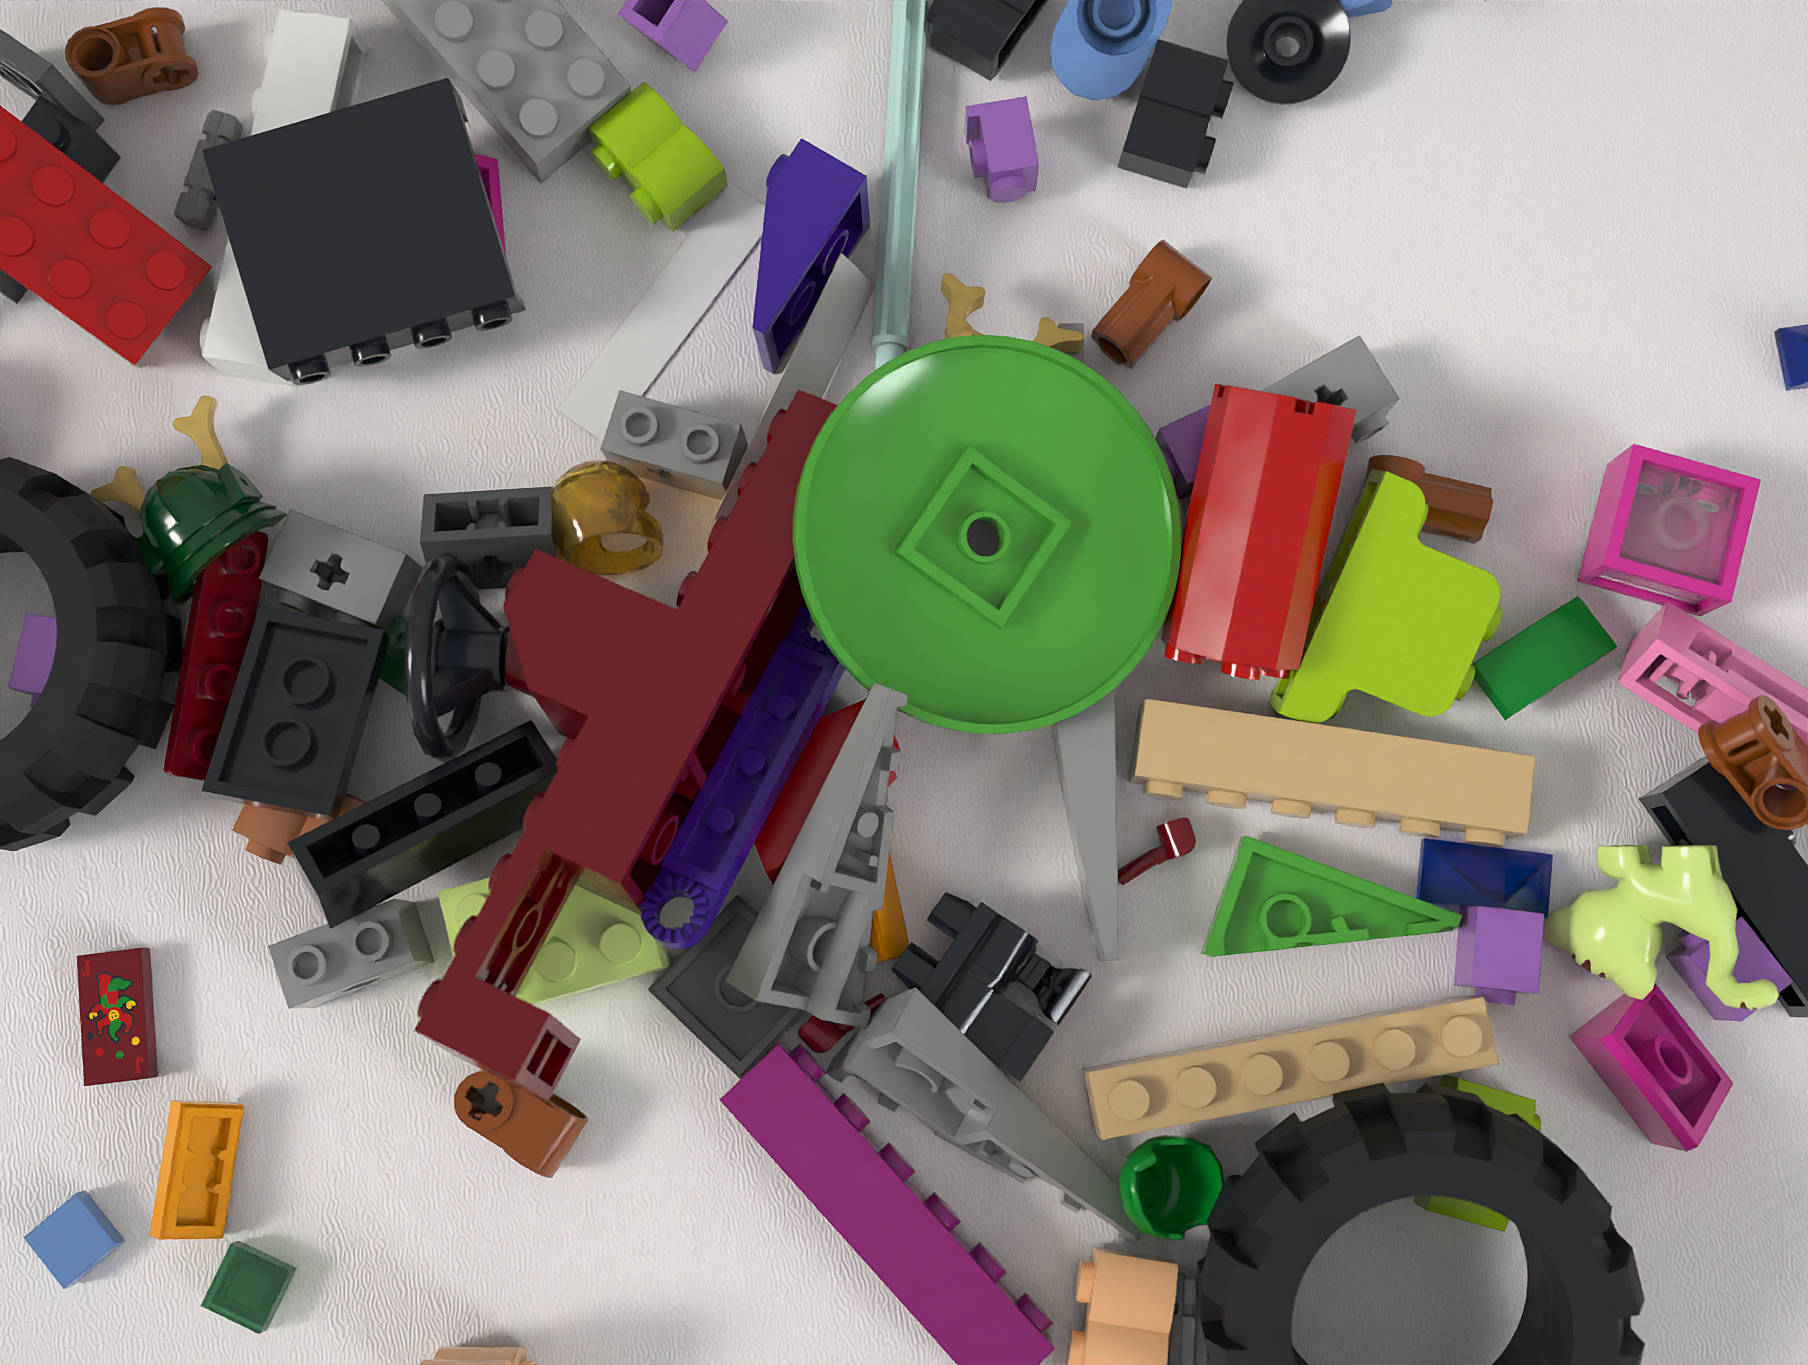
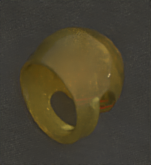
(598, 501)

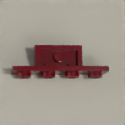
(213, 652)

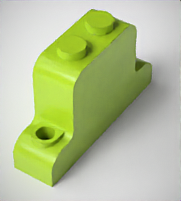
(1391, 614)

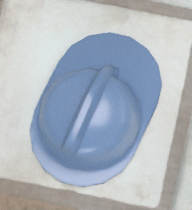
(1105, 44)

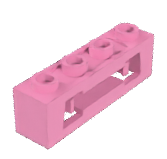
(1711, 668)

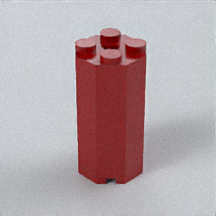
(1257, 531)

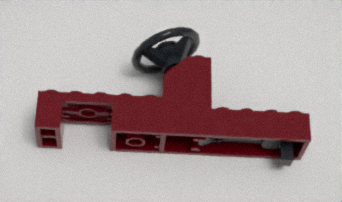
(644, 719)

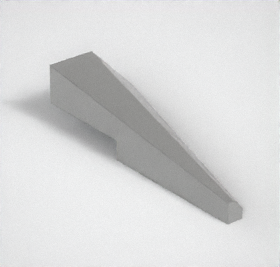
(817, 920)
(954, 1088)

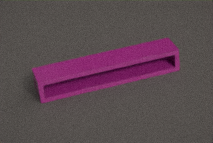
(883, 1215)

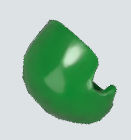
(1170, 1185)

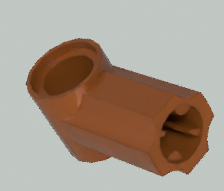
(1159, 292)
(1455, 506)

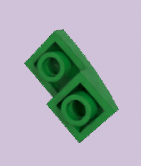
(1542, 657)

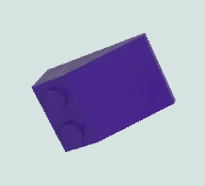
(810, 217)

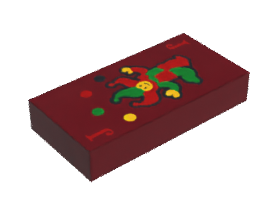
(117, 1016)

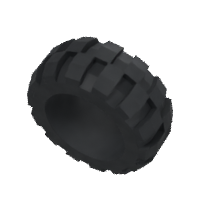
(105, 661)
(1406, 1146)

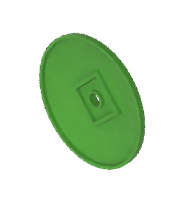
(1078, 517)

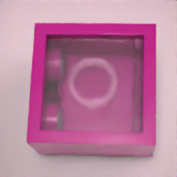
(1669, 530)

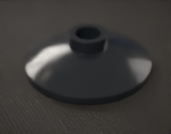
(1322, 40)

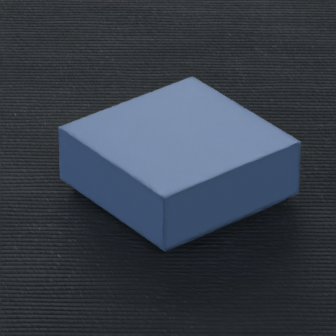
(74, 1239)

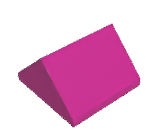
(1655, 1068)

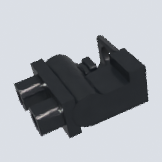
(976, 972)

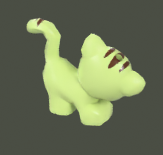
(1620, 931)

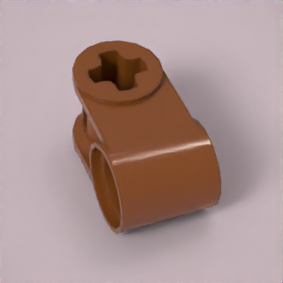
(136, 54)
(1756, 754)
(525, 1127)

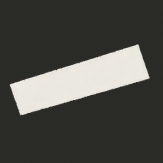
(667, 309)
(813, 357)

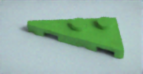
(1296, 902)

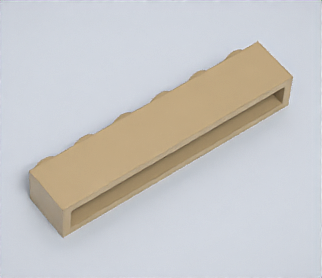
(1333, 771)
(1289, 1066)

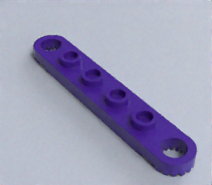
(744, 784)

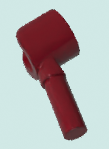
(1176, 841)
(823, 1035)

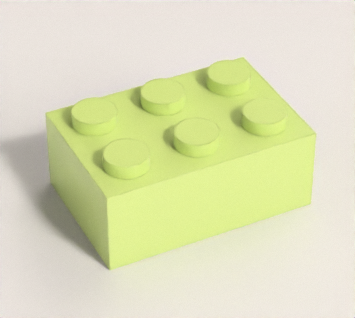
(586, 949)

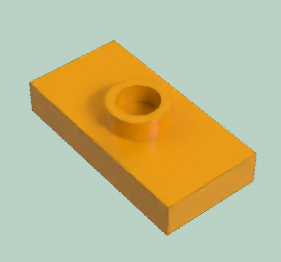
(196, 1170)

